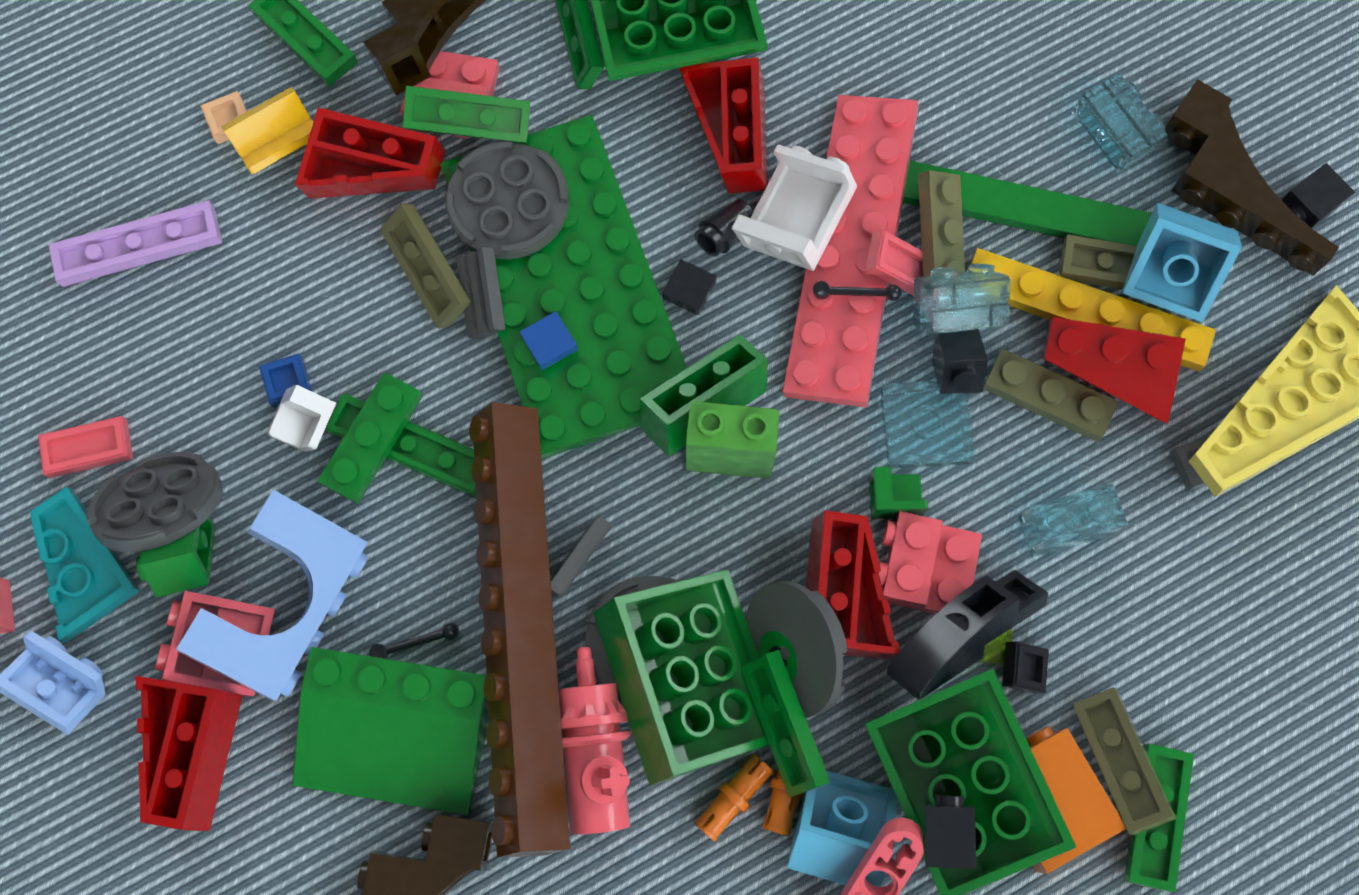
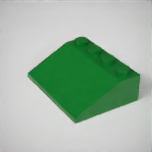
(673, 34)
(680, 673)
(390, 730)
(973, 748)

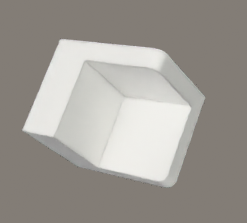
(301, 418)

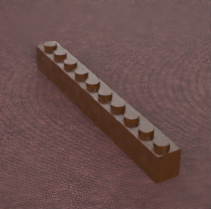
(518, 635)

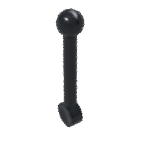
(823, 290)
(449, 631)

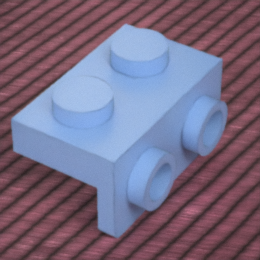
(53, 683)

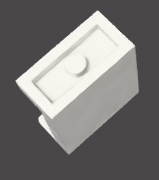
(798, 207)

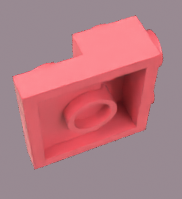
(461, 74)
(927, 562)
(182, 613)

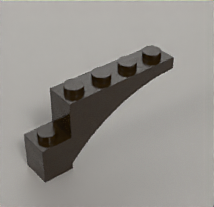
(415, 38)
(1231, 188)
(453, 851)

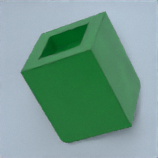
(894, 494)

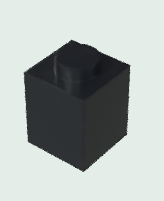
(1318, 196)
(959, 362)
(950, 833)

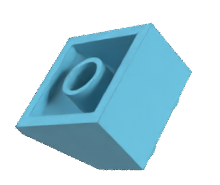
(1181, 262)
(839, 826)

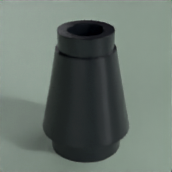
(716, 231)

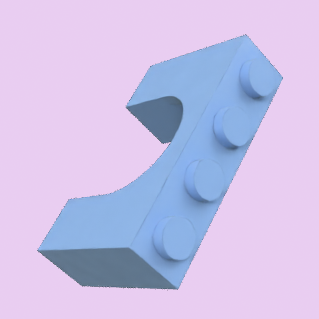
(269, 661)

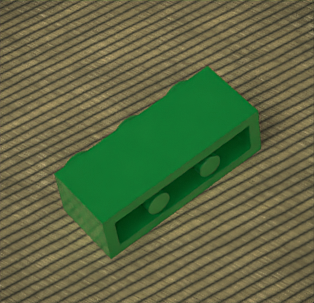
(726, 376)

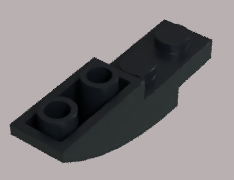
(962, 628)

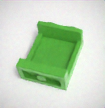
(731, 439)

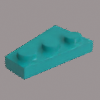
(81, 572)

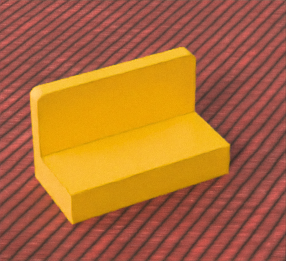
(270, 130)

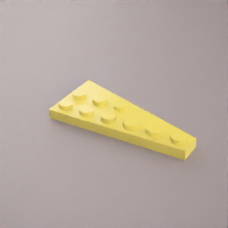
(1294, 401)

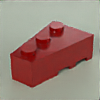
(733, 119)
(366, 157)
(1120, 361)
(846, 573)
(184, 751)

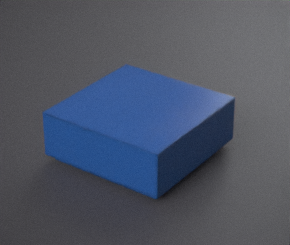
(548, 340)
(282, 375)

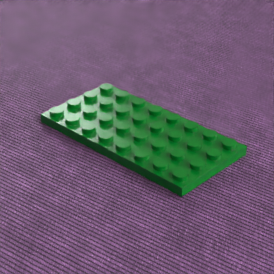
(602, 294)

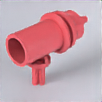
(594, 752)

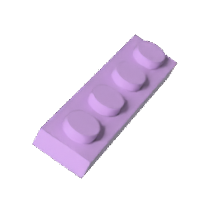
(135, 243)

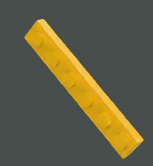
(1060, 297)

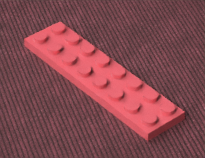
(840, 335)

